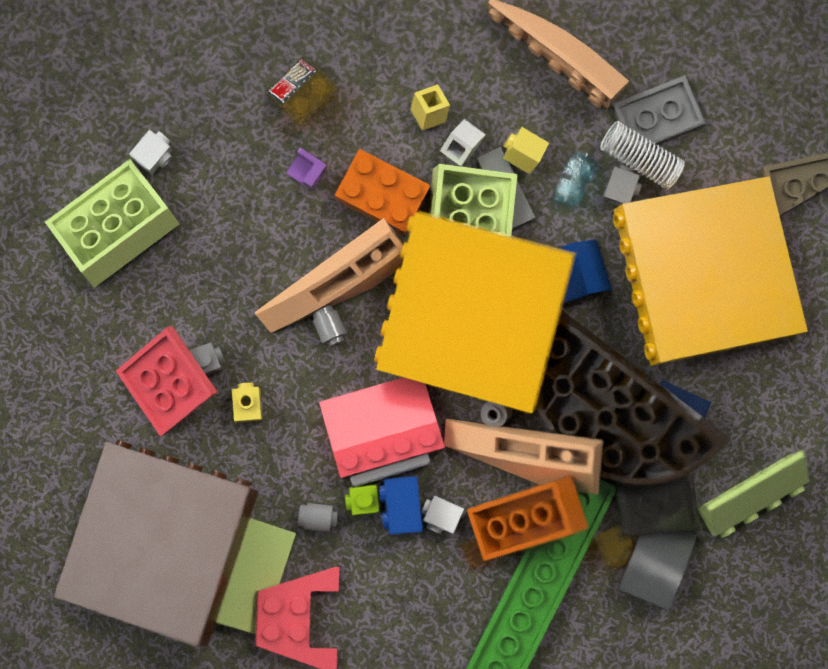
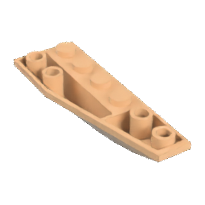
(563, 52)
(342, 276)
(529, 453)

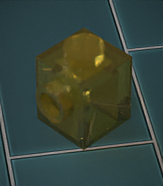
(613, 547)

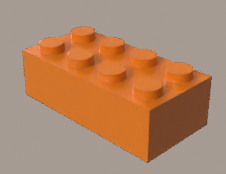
(527, 518)

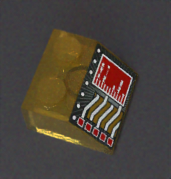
(302, 93)

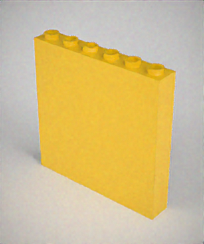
(709, 270)
(474, 311)

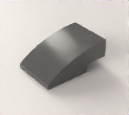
(657, 567)

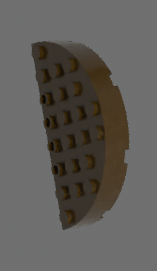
(605, 397)

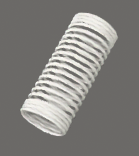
(669, 174)

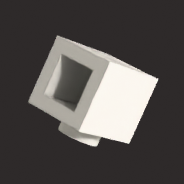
(462, 142)
(152, 151)
(441, 515)

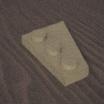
(797, 180)

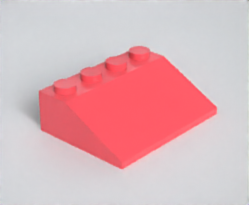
(381, 426)

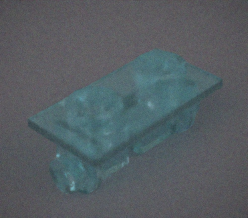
(571, 191)

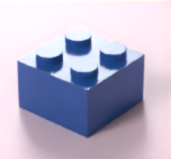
(403, 506)

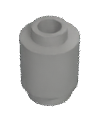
(329, 326)
(490, 418)
(317, 517)

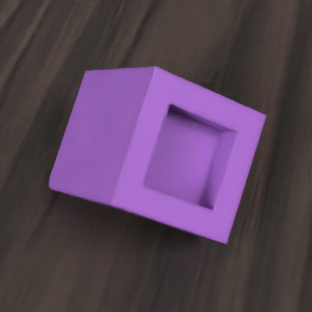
(307, 169)

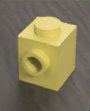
(430, 107)
(524, 150)
(247, 403)

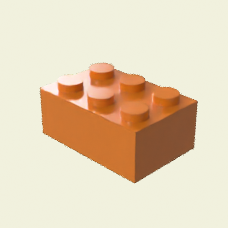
(381, 191)

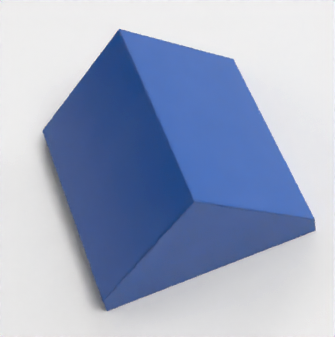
(588, 271)

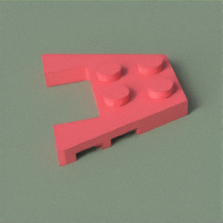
(285, 618)

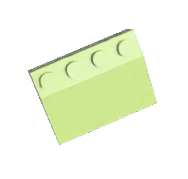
(474, 196)
(112, 223)
(754, 494)
(256, 568)

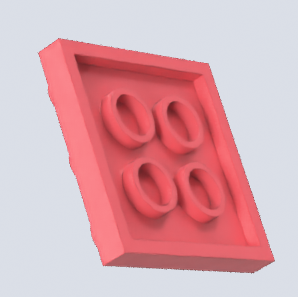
(166, 381)

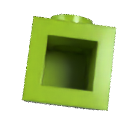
(362, 500)

